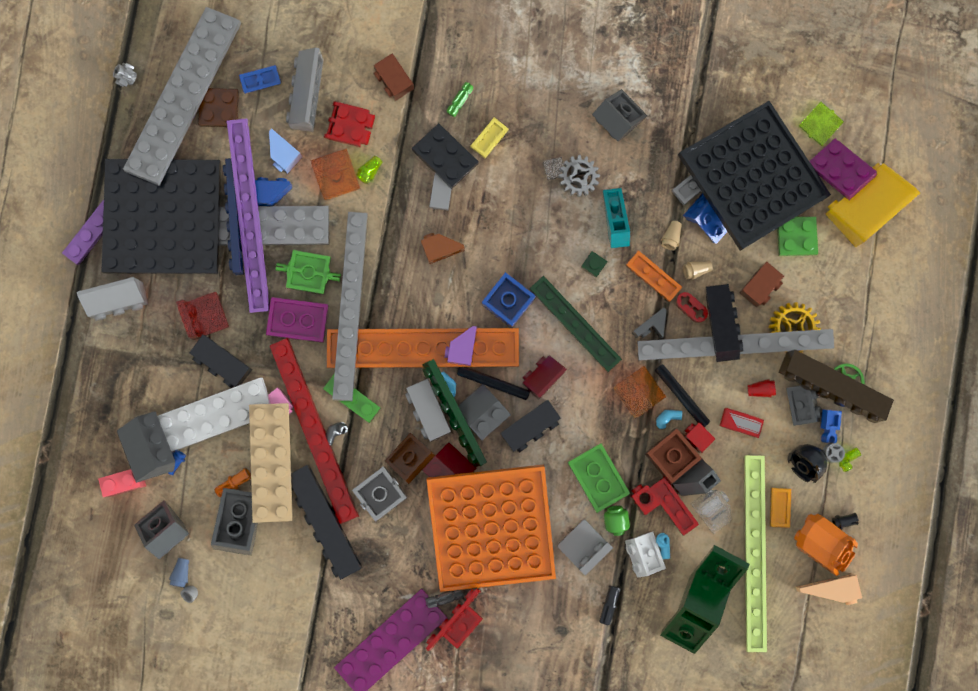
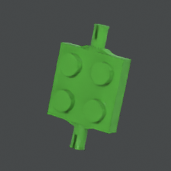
(308, 272)

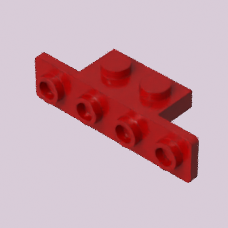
(460, 625)

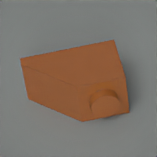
(440, 247)

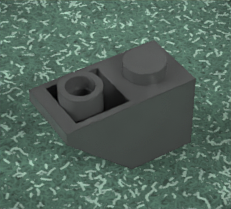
(697, 480)

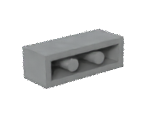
(427, 410)

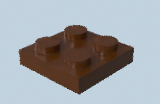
(218, 107)
(409, 458)

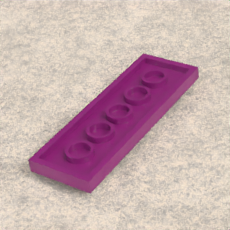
(390, 642)

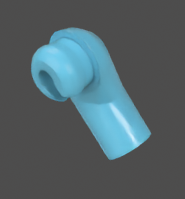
(450, 382)
(666, 416)

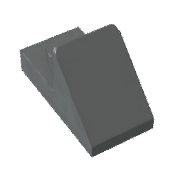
(657, 323)

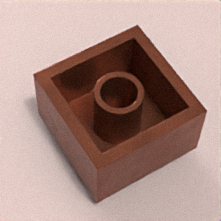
(673, 455)

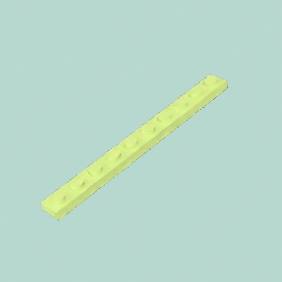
(755, 553)

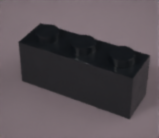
(220, 362)
(531, 426)

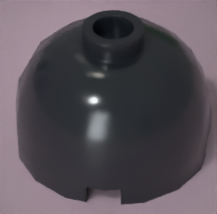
(808, 462)

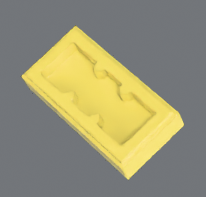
(489, 138)

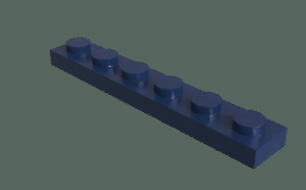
(232, 225)

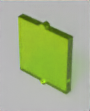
(821, 123)

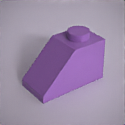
(462, 348)

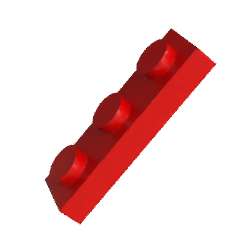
(674, 506)

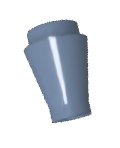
(179, 575)

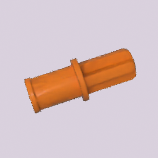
(234, 481)

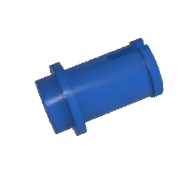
(179, 457)

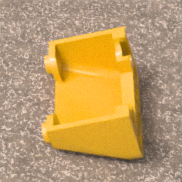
(872, 205)

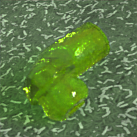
(849, 456)

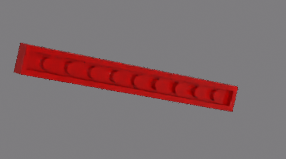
(314, 431)

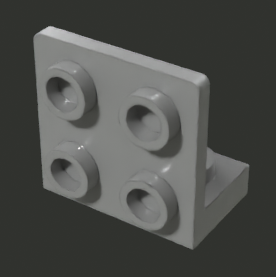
(584, 547)

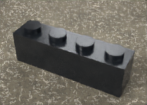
(722, 323)

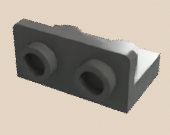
(803, 405)

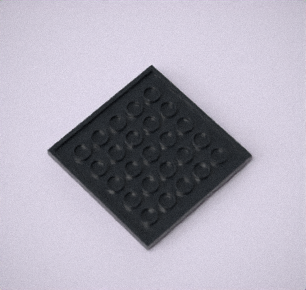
(754, 175)
(165, 225)

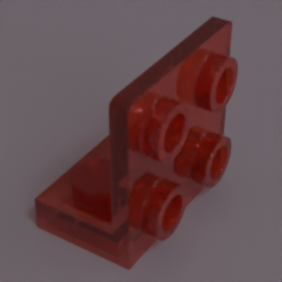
(202, 315)

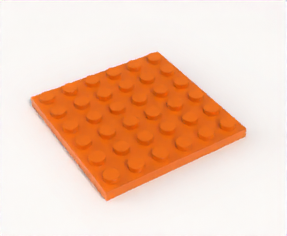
(491, 528)

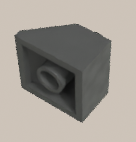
(619, 115)
(483, 412)
(161, 530)

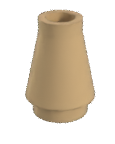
(672, 236)
(696, 269)

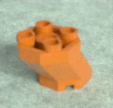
(826, 544)

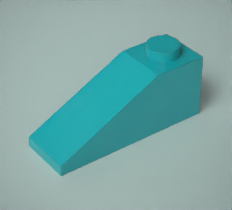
(616, 218)

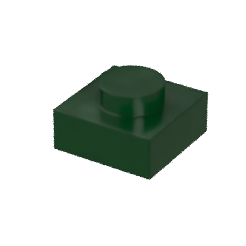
(594, 264)

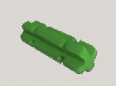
(460, 99)

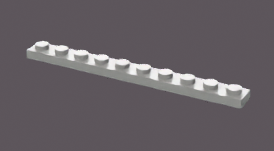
(350, 307)
(751, 344)

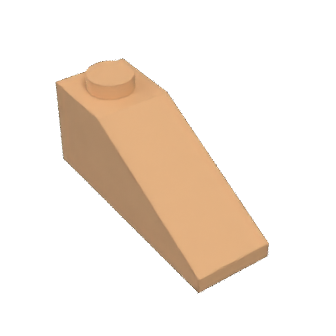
(840, 589)

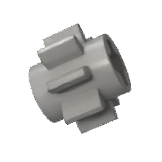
(124, 74)

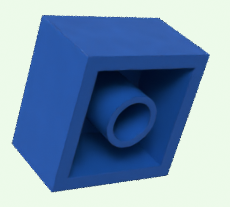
(508, 300)

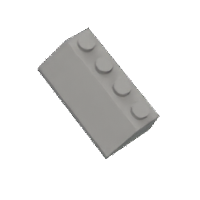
(306, 90)

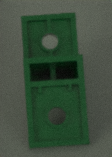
(704, 599)

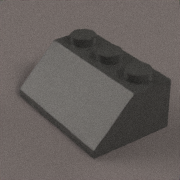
(146, 447)

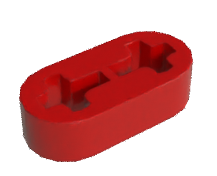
(694, 304)

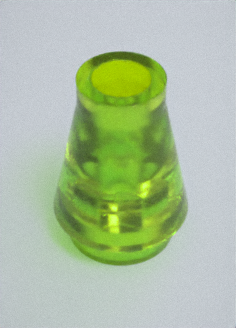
(368, 171)

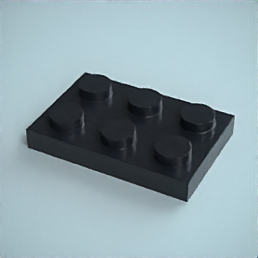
(445, 156)

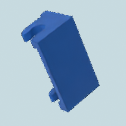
(260, 79)

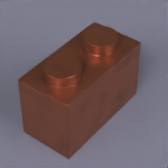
(393, 77)
(762, 284)

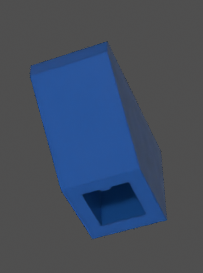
(271, 191)

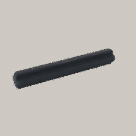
(493, 382)
(682, 395)

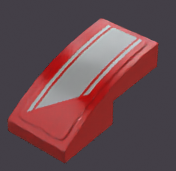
(741, 422)

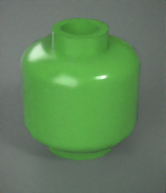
(616, 520)

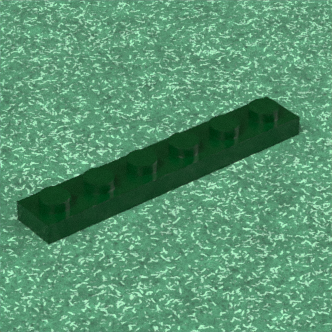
(575, 324)
(456, 417)

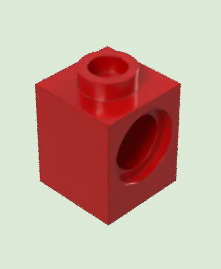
(698, 437)
(650, 505)

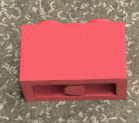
(119, 483)

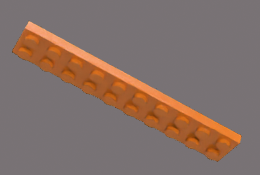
(416, 346)

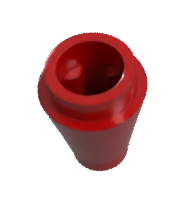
(762, 389)

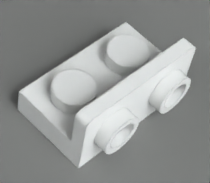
(645, 554)

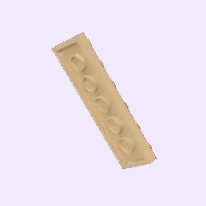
(270, 462)

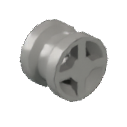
(837, 452)

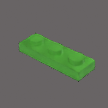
(360, 405)

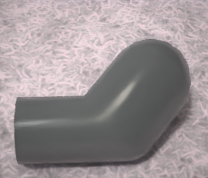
(335, 430)

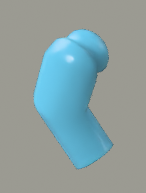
(664, 544)

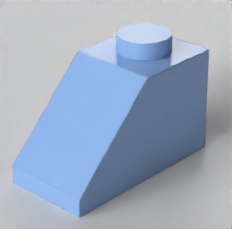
(282, 153)

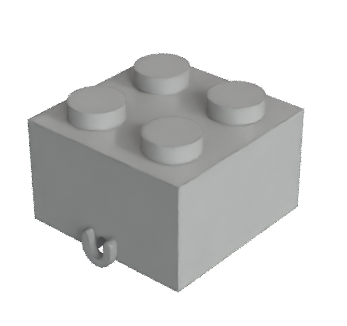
(379, 493)

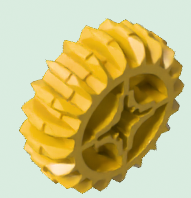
(788, 322)

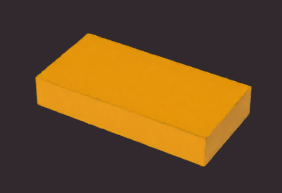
(780, 507)

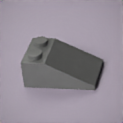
(234, 523)

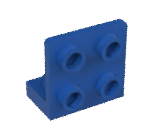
(706, 218)

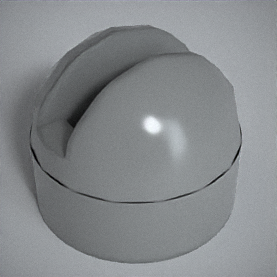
(189, 593)

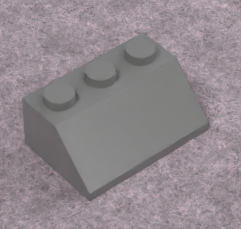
(113, 298)

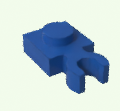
(830, 423)

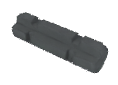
(444, 598)

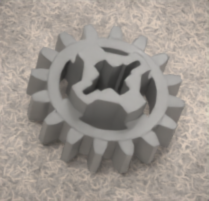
(581, 183)

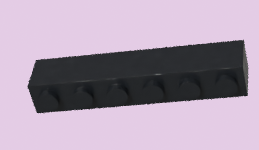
(325, 523)

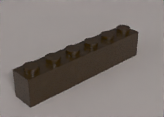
(835, 386)

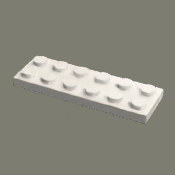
(212, 415)

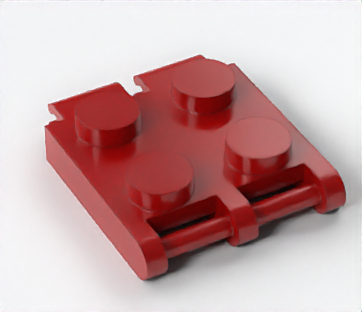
(350, 124)

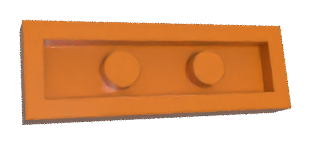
(653, 276)

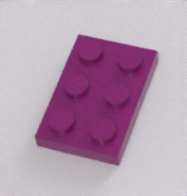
(842, 169)
(297, 319)

